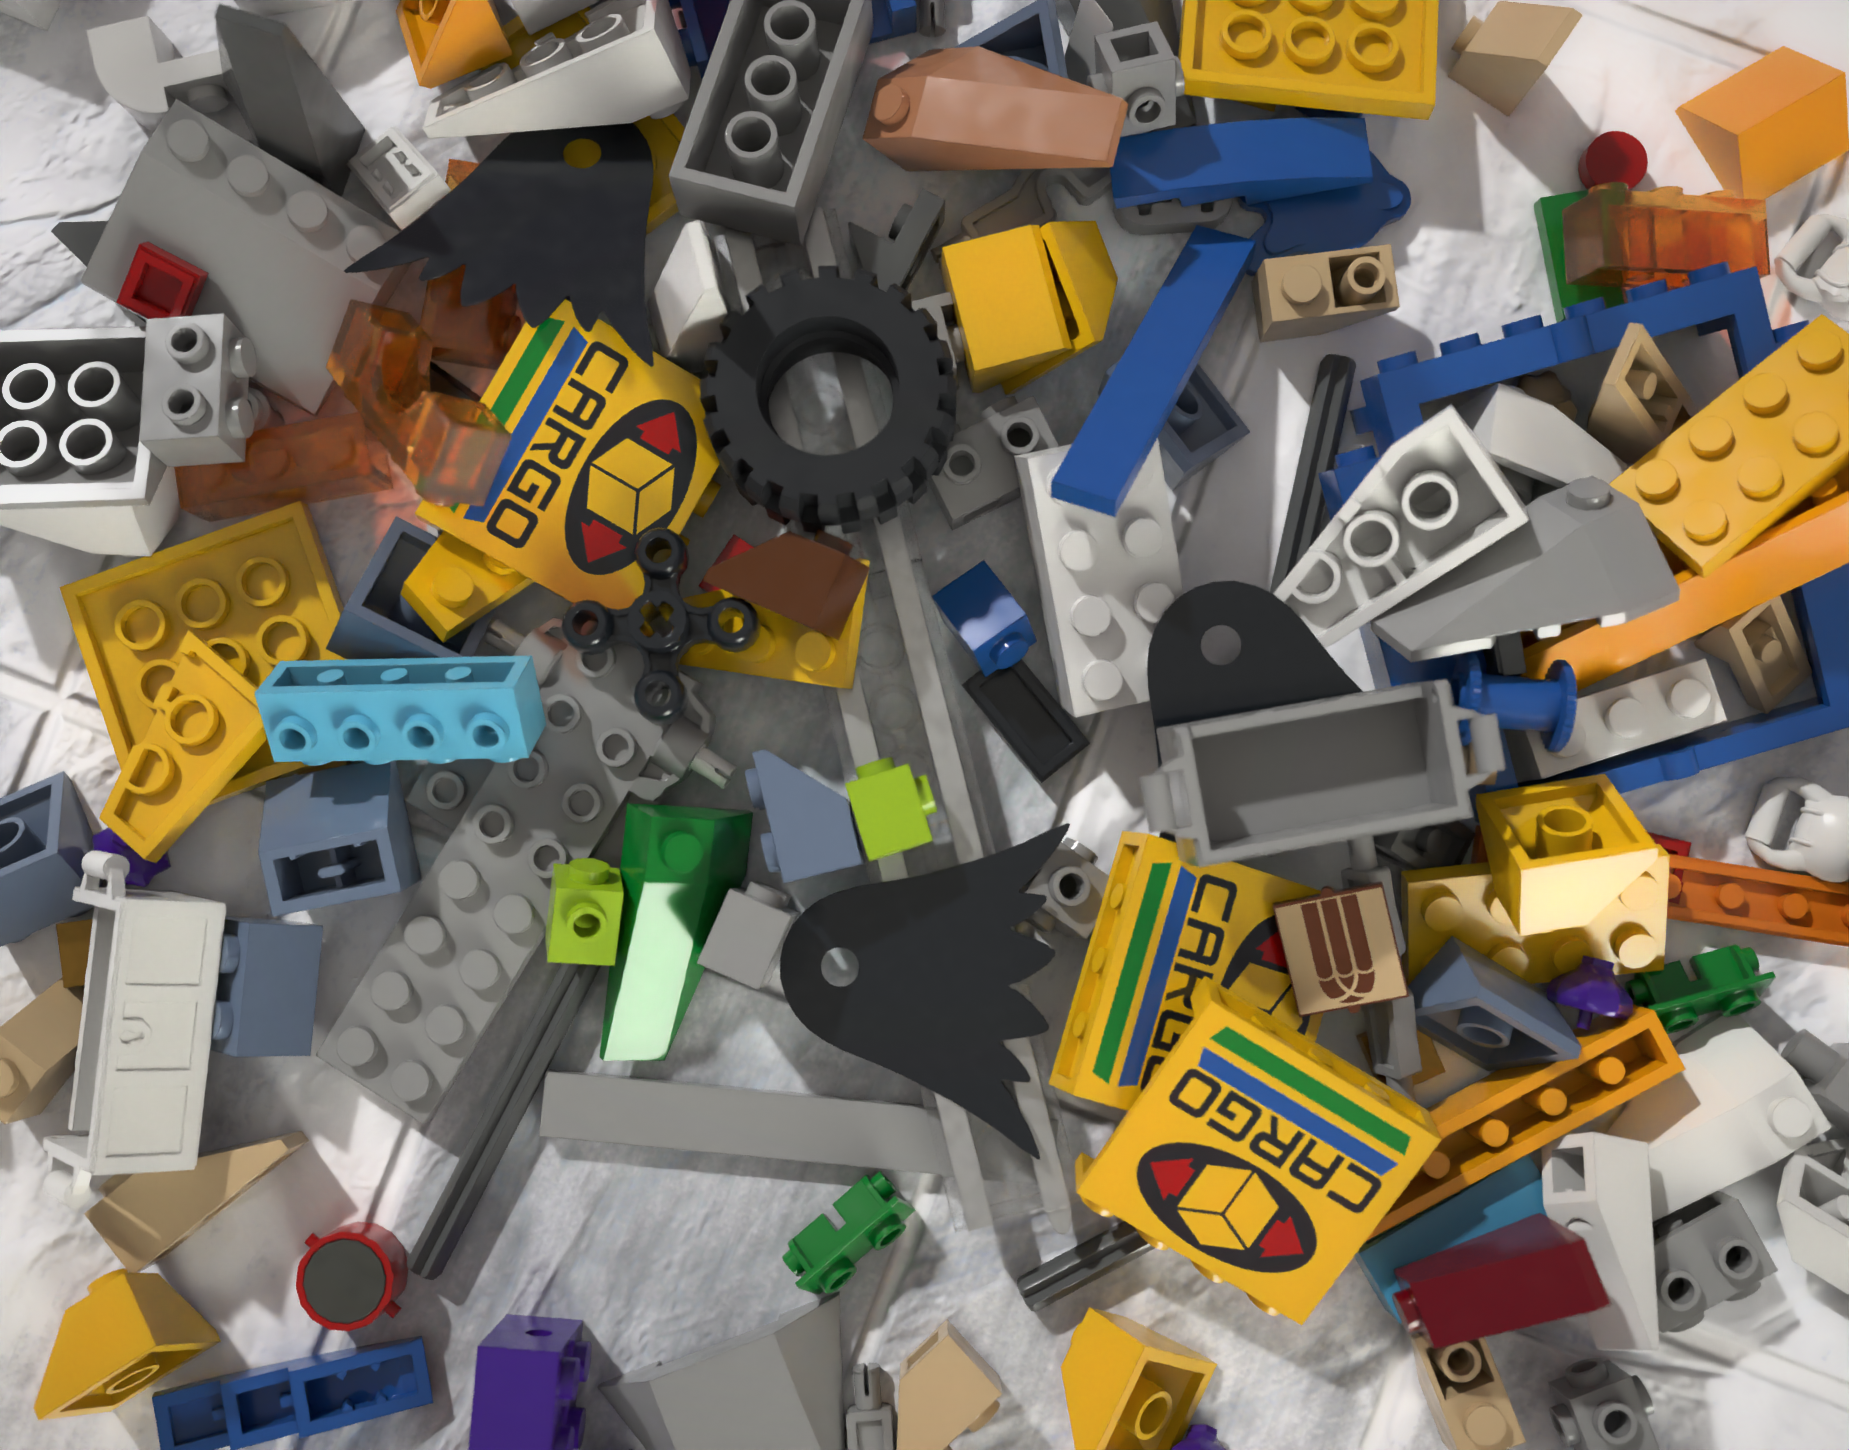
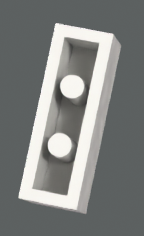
(1624, 720)

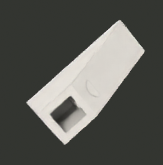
(1604, 1194)

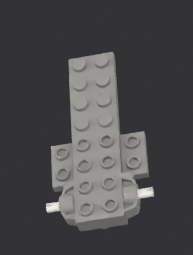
(491, 883)

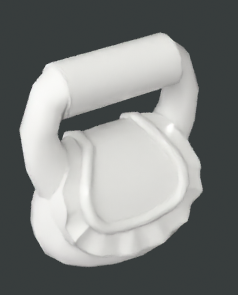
(1830, 282)
(1820, 835)

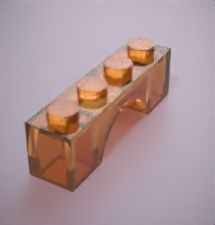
(438, 440)

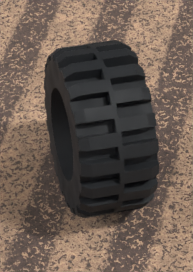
(816, 319)

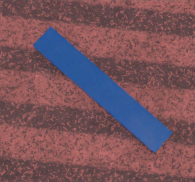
(1153, 372)

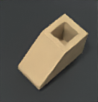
(1323, 291)
(944, 1391)
(1466, 1396)

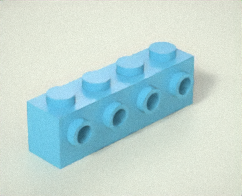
(402, 709)

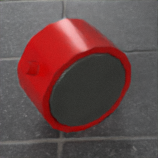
(352, 1276)

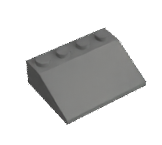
(262, 235)
(73, 419)

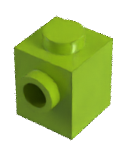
(890, 807)
(584, 913)

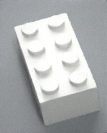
(1100, 581)

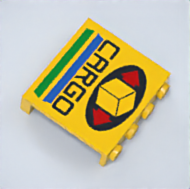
(590, 462)
(1151, 948)
(1258, 1155)

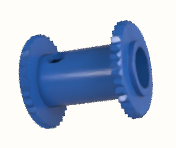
(1518, 700)

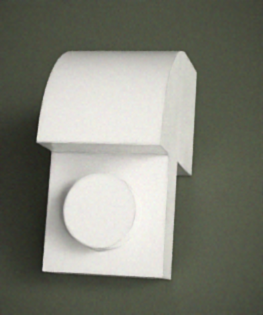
(145, 77)

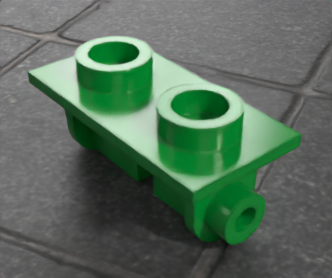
(1723, 984)
(831, 1253)

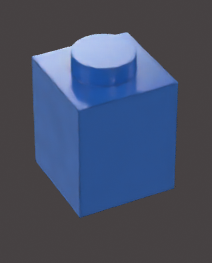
(985, 619)

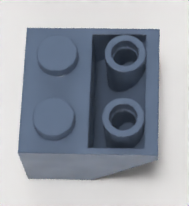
(808, 821)
(336, 837)
(266, 987)

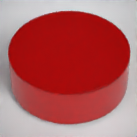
(1613, 158)

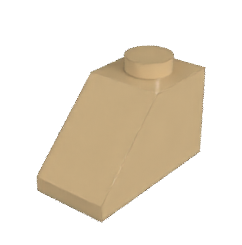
(1510, 50)
(39, 1051)

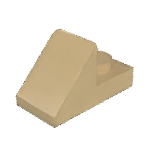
(1760, 652)

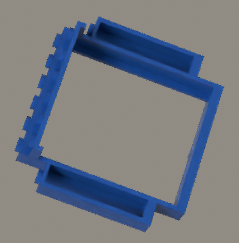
(1711, 302)

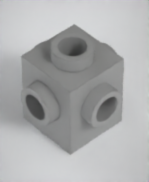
(1141, 71)
(1072, 891)
(1602, 1408)

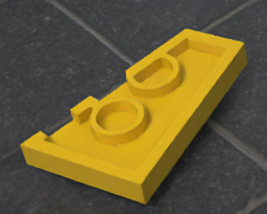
(458, 586)
(784, 646)

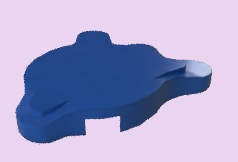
(1328, 218)

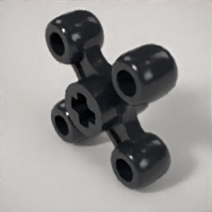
(633, 627)

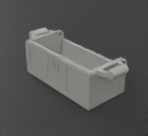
(1317, 772)

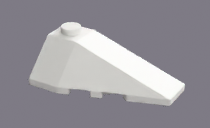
(1720, 1116)

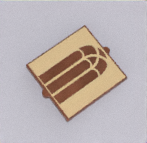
(1340, 949)

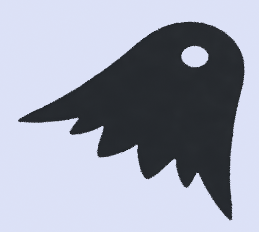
(545, 229)
(1275, 666)
(932, 977)

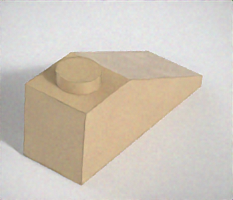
(1638, 399)
(157, 1211)

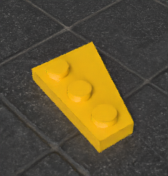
(191, 751)

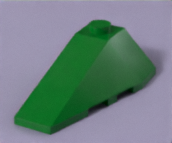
(674, 884)

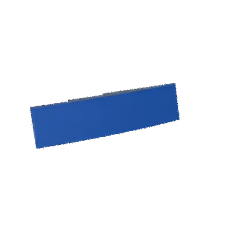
(1241, 159)
(294, 1397)

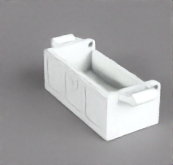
(139, 1032)

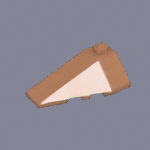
(990, 114)

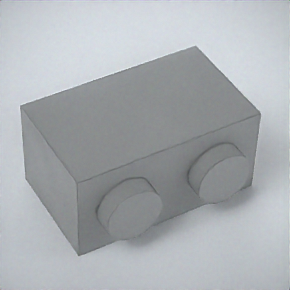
(749, 934)

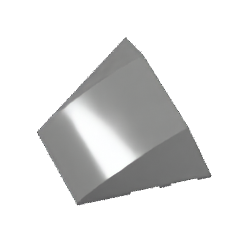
(746, 1393)

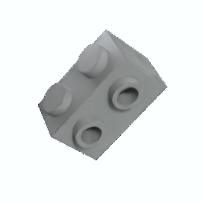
(196, 390)
(981, 460)
(1705, 1257)

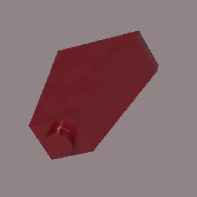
(1499, 1283)

